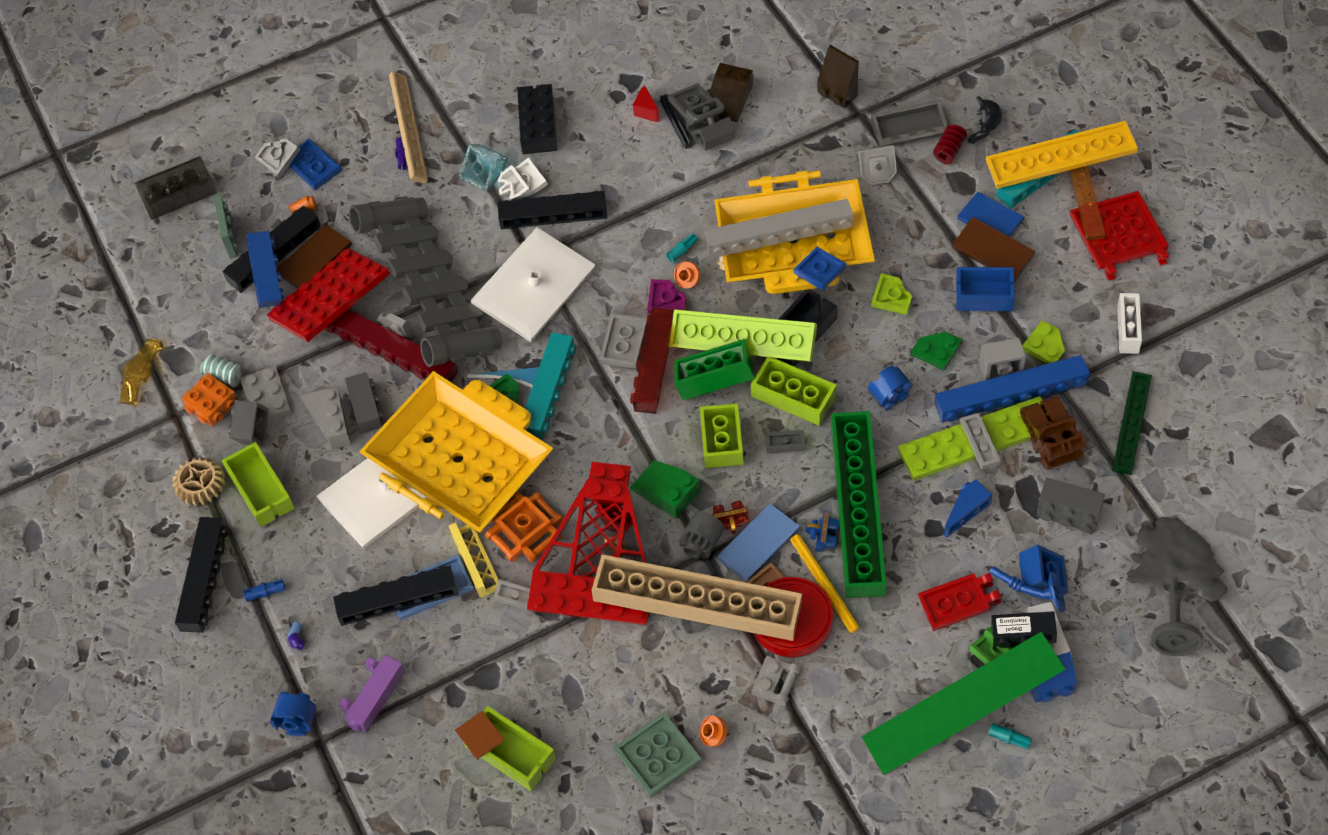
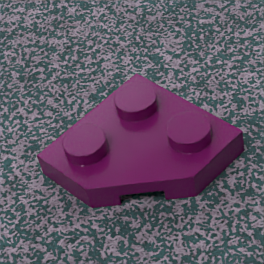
(665, 296)

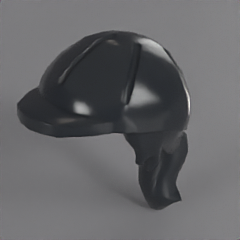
(989, 121)

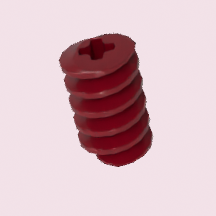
(949, 143)

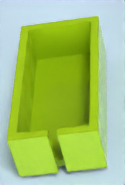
(258, 484)
(521, 754)

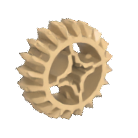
(209, 475)

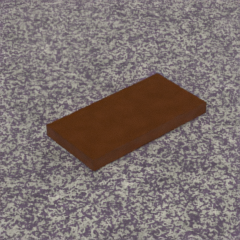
(992, 247)
(313, 256)

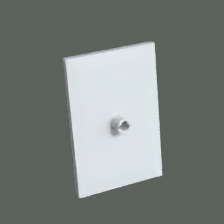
(533, 284)
(366, 503)

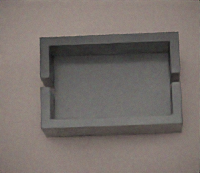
(1070, 505)

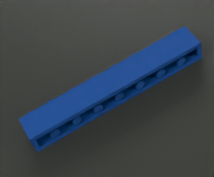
(1011, 388)

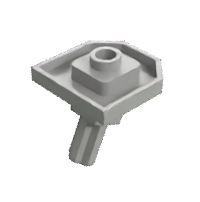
(877, 164)

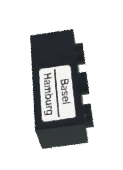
(1019, 627)

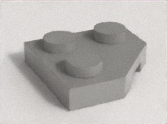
(277, 155)
(396, 325)

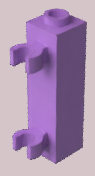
(374, 693)

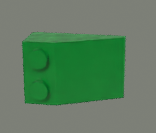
(667, 487)

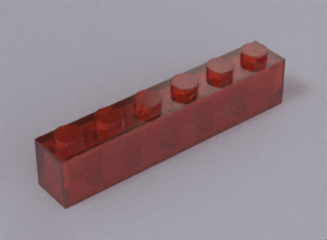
(653, 361)

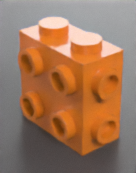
(209, 400)

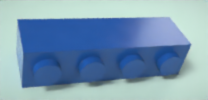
(264, 269)

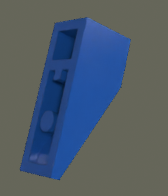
(970, 502)

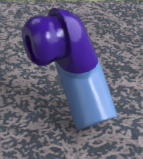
(294, 638)

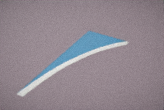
(522, 376)

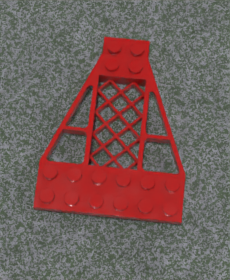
(572, 593)

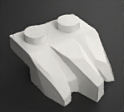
(521, 181)

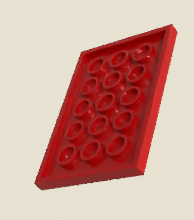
(328, 294)

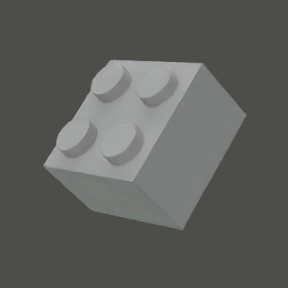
(1001, 358)

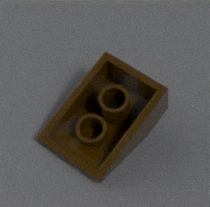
(838, 77)
(732, 88)

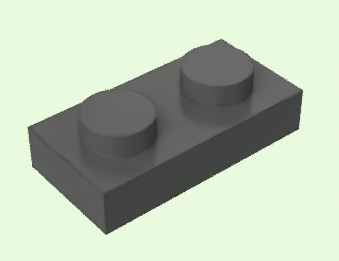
(785, 441)

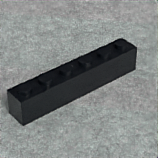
(552, 210)
(286, 238)
(201, 575)
(395, 595)

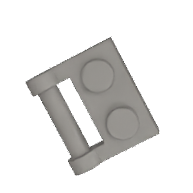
(769, 679)

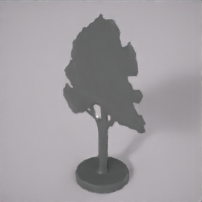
(1171, 557)

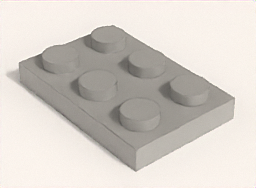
(623, 341)
(267, 390)

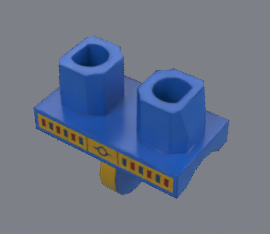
(825, 524)

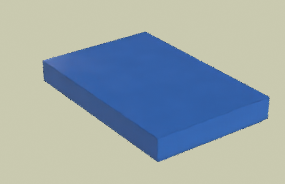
(314, 165)
(991, 213)

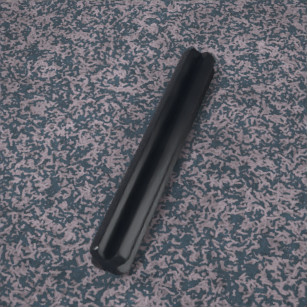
(676, 122)

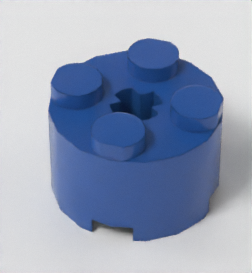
(890, 387)
(293, 713)

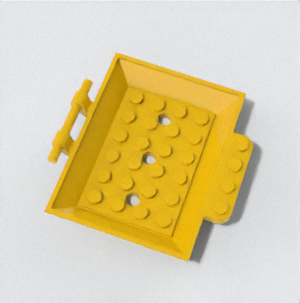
(777, 261)
(464, 423)

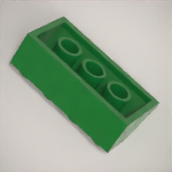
(713, 369)

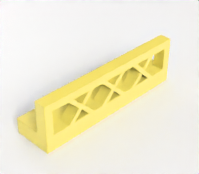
(468, 559)

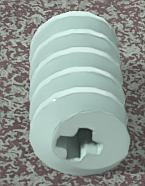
(221, 370)

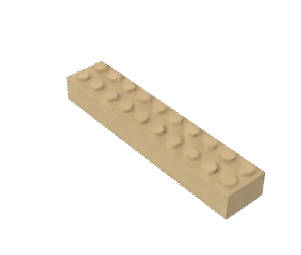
(697, 597)

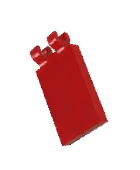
(958, 600)

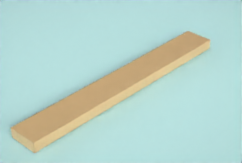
(408, 127)

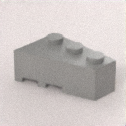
(329, 415)

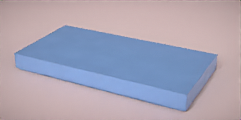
(758, 542)
(462, 582)

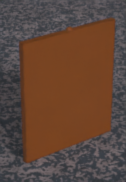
(479, 735)

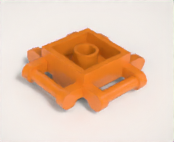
(523, 526)

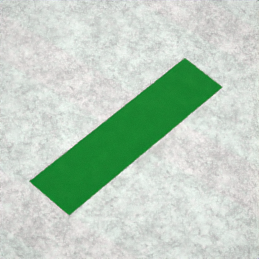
(963, 703)

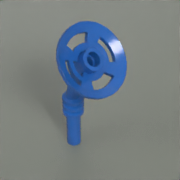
(1053, 592)

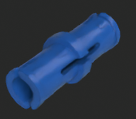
(264, 590)

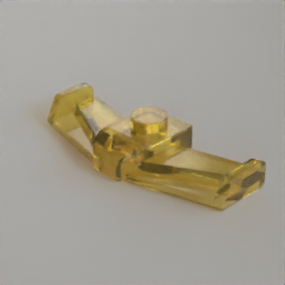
(138, 371)

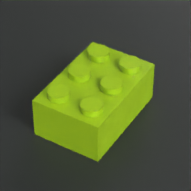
(721, 435)

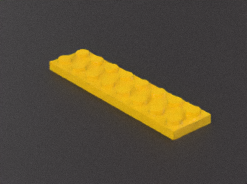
(1061, 154)

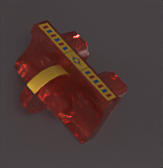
(732, 518)

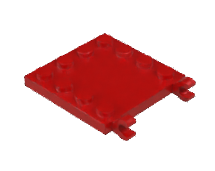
(1128, 233)

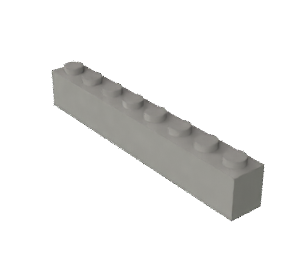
(779, 228)

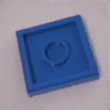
(819, 268)

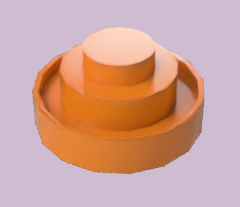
(687, 274)
(713, 731)

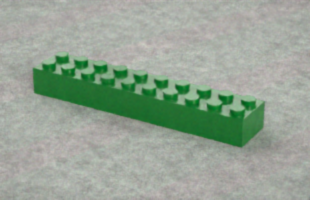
(858, 505)

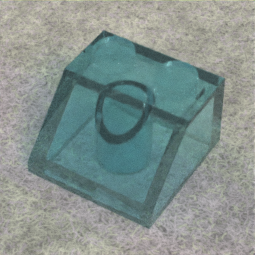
(482, 166)

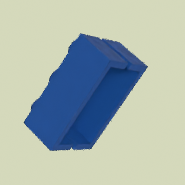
(984, 289)

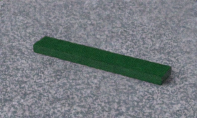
(1131, 423)

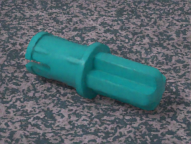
(681, 248)
(1009, 736)

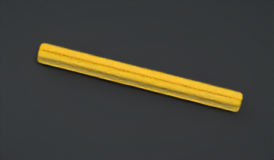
(824, 583)

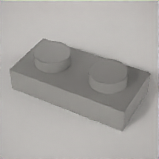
(511, 594)

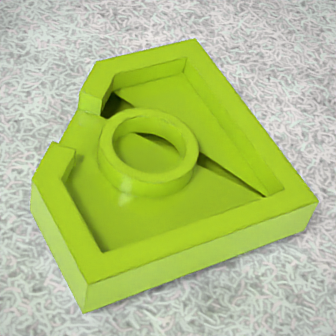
(891, 295)
(1045, 343)

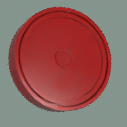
(813, 622)

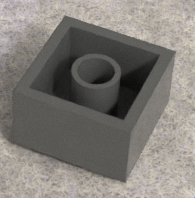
(248, 422)

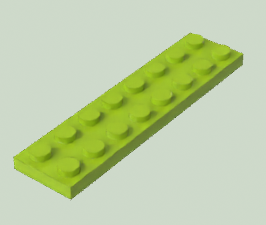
(764, 336)
(952, 448)

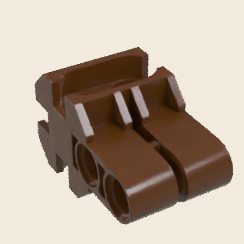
(1053, 432)

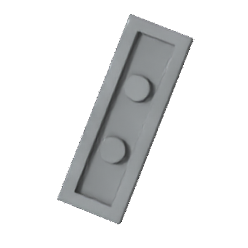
(980, 441)

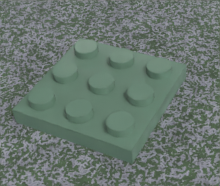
(657, 754)

